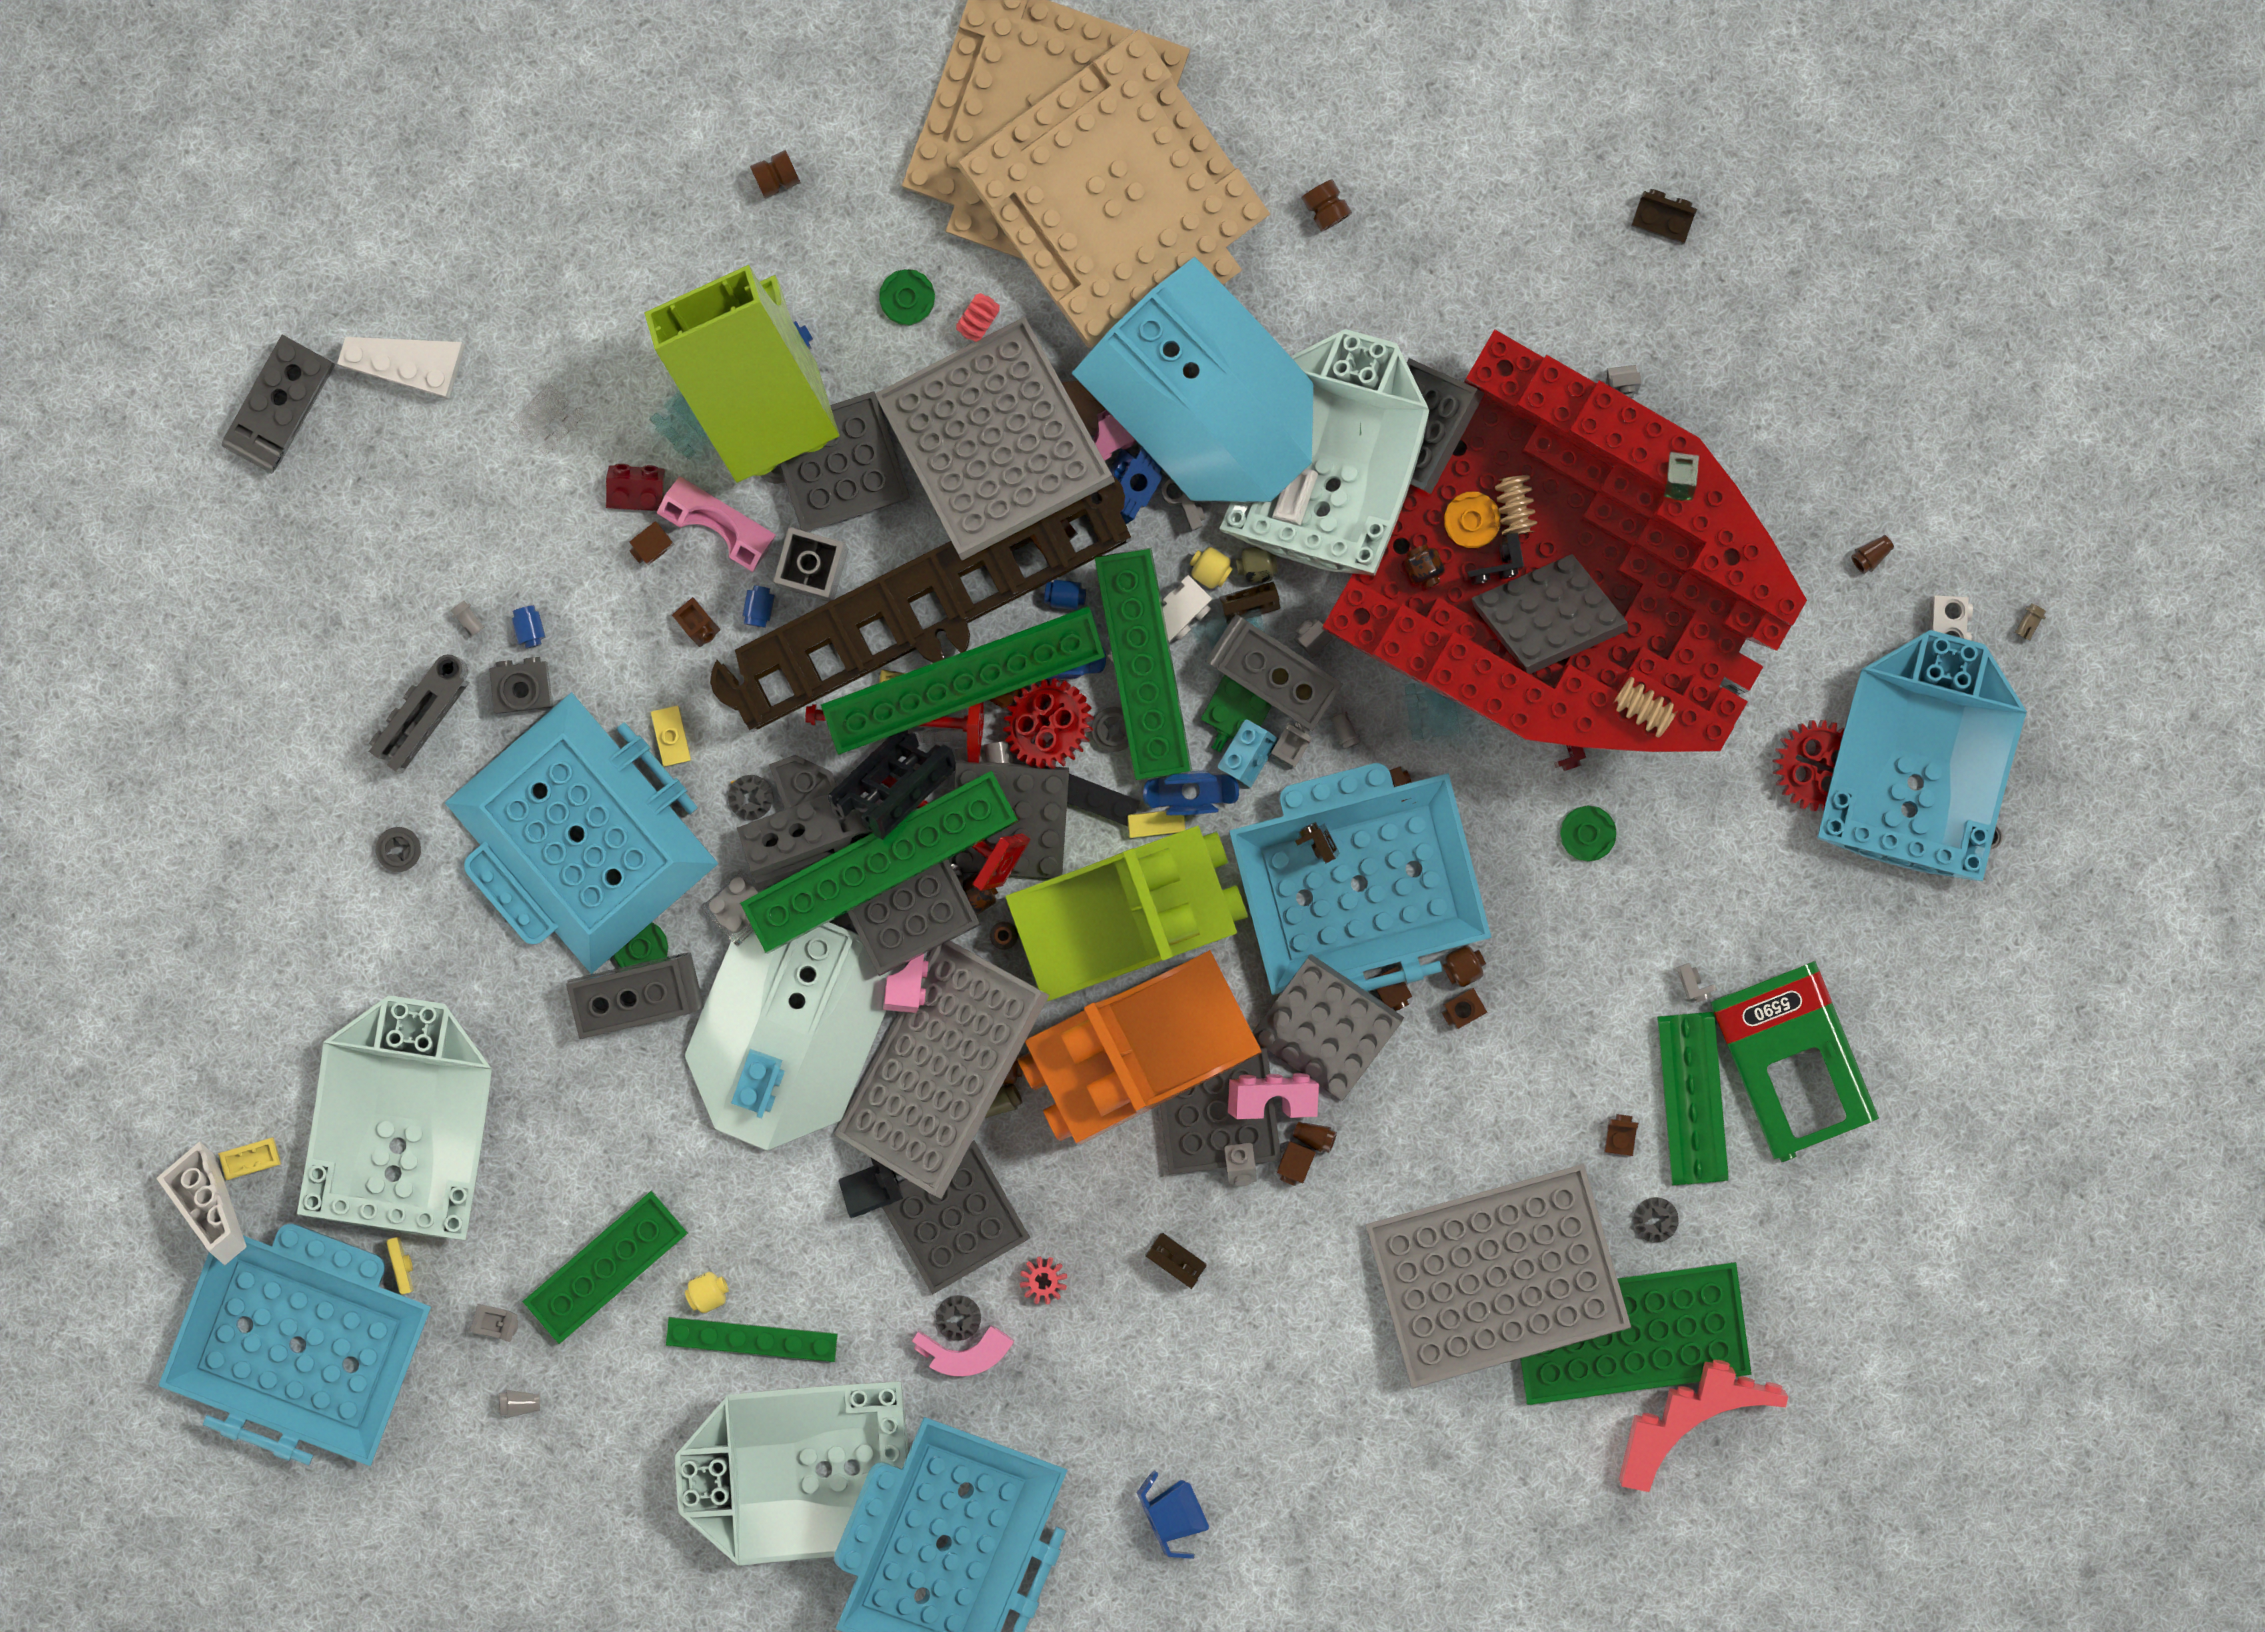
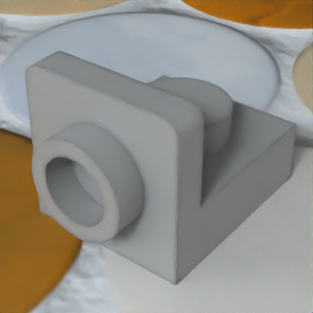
(1690, 979)

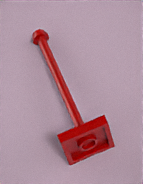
(971, 723)
(999, 860)

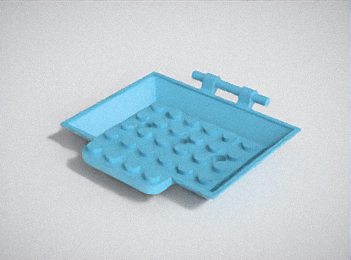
(1376, 838)
(561, 885)
(307, 1290)
(987, 1530)

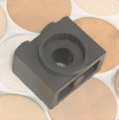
(506, 677)

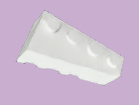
(411, 363)
(1182, 607)
(203, 1200)

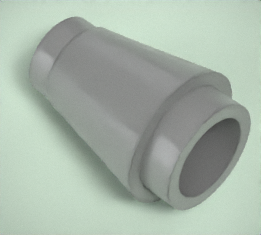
(518, 1403)

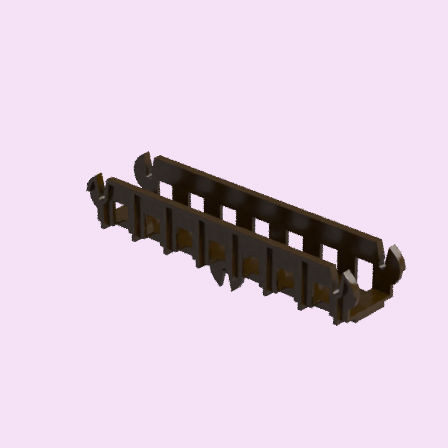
(891, 598)

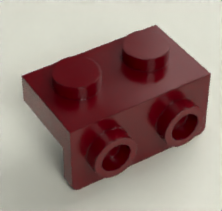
(634, 487)
(1576, 754)

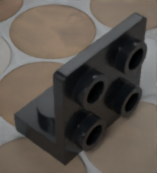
(1509, 551)
(870, 1189)

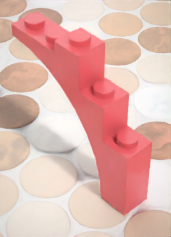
(1717, 1392)

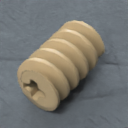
(1515, 505)
(1645, 707)

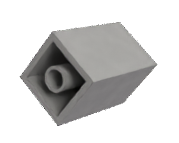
(811, 564)

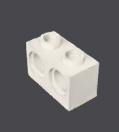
(1941, 623)

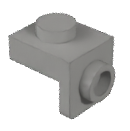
(1292, 743)
(1240, 1164)
(494, 1322)

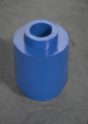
(1065, 594)
(758, 606)
(528, 626)

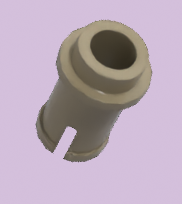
(2030, 621)

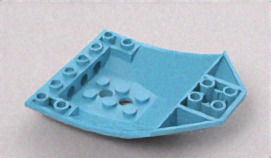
(1232, 429)
(1933, 714)

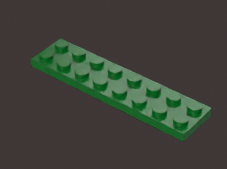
(1143, 663)

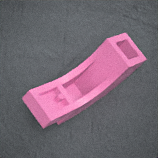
(965, 1362)

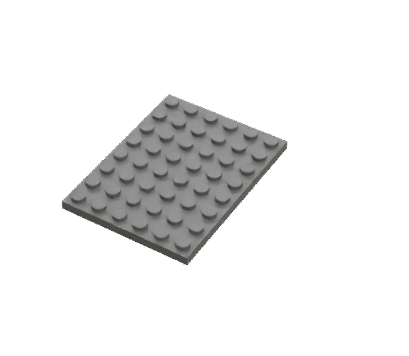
(994, 438)
(941, 1068)
(1498, 1276)

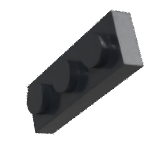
(1100, 800)

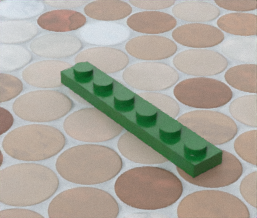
(751, 1339)

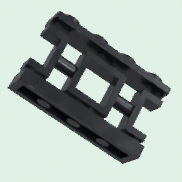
(905, 794)

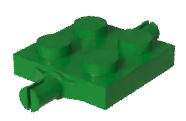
(1230, 708)

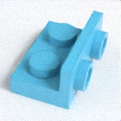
(1248, 753)
(757, 1081)

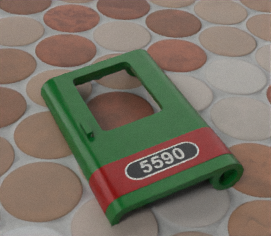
(1781, 1021)

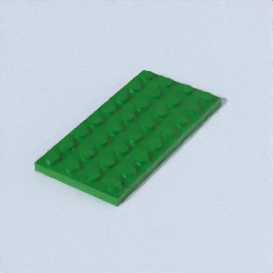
(1675, 1328)

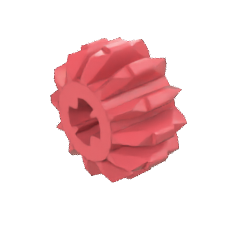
(977, 317)
(1034, 1284)

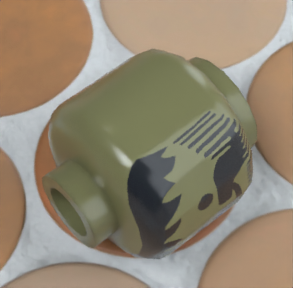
(1257, 565)

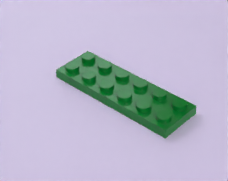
(605, 1267)

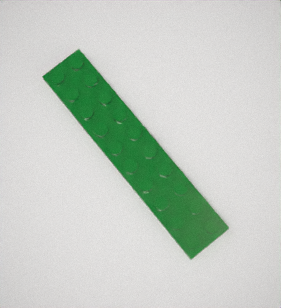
(963, 680)
(878, 864)

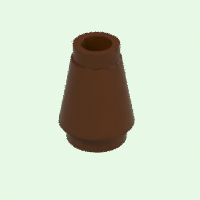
(1872, 554)
(1012, 939)
(1316, 1136)

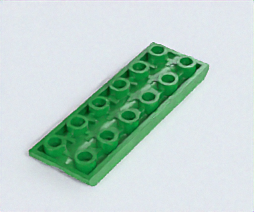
(1693, 1098)

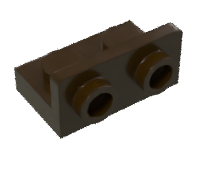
(1664, 216)
(1262, 597)
(1323, 845)
(1176, 1260)

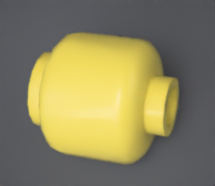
(1210, 567)
(706, 1292)

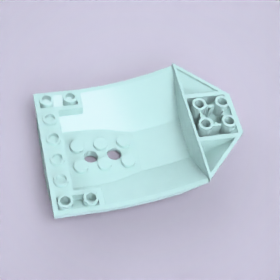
(1354, 383)
(818, 1044)
(386, 1077)
(754, 1460)

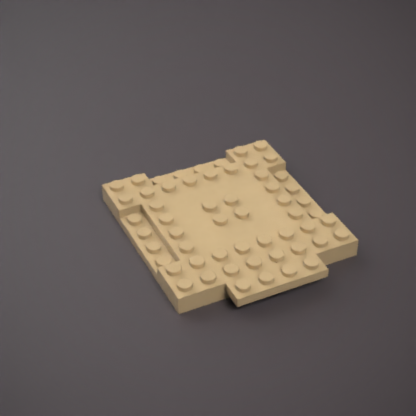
(997, 70)
(1113, 188)

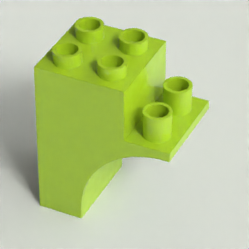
(744, 371)
(1126, 912)

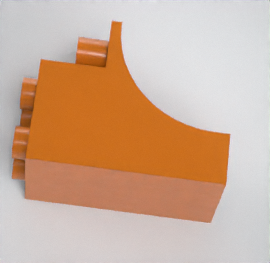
(1138, 1049)

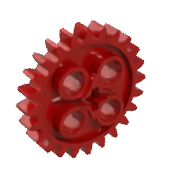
(1030, 710)
(1809, 789)

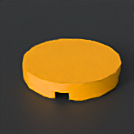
(1472, 520)

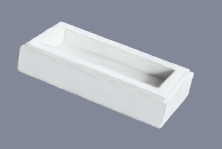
(1295, 498)

